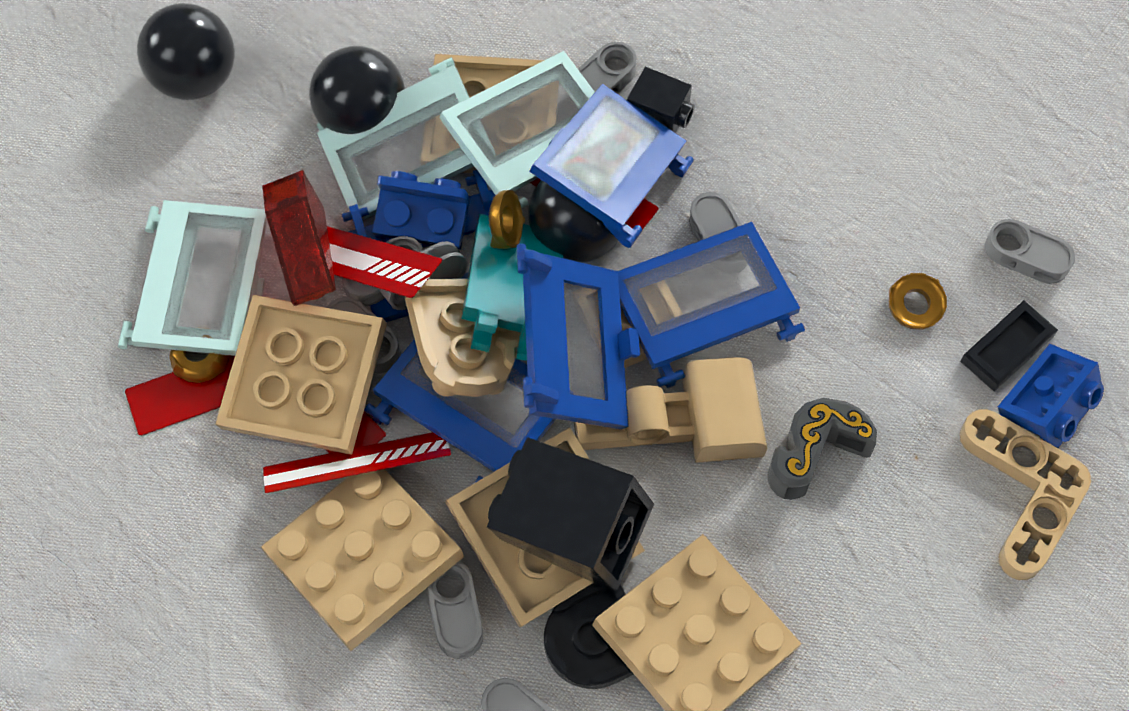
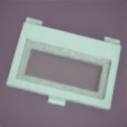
(516, 120)
(406, 141)
(198, 278)

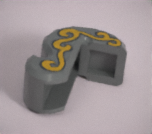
(810, 429)

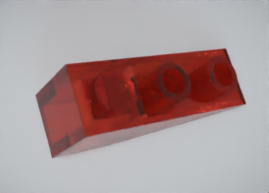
(300, 237)

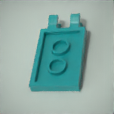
(496, 288)

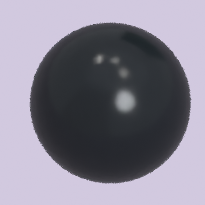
(185, 51)
(354, 89)
(567, 226)

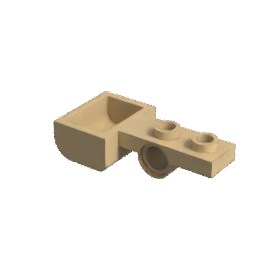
(714, 412)

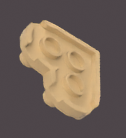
(446, 339)

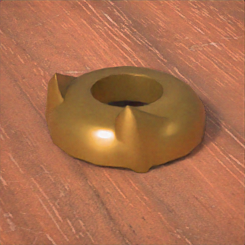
(508, 232)
(929, 288)
(200, 370)

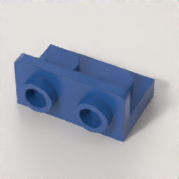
(421, 209)
(1054, 395)

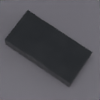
(1008, 345)

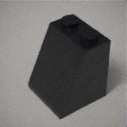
(571, 512)

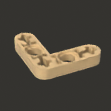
(1046, 490)

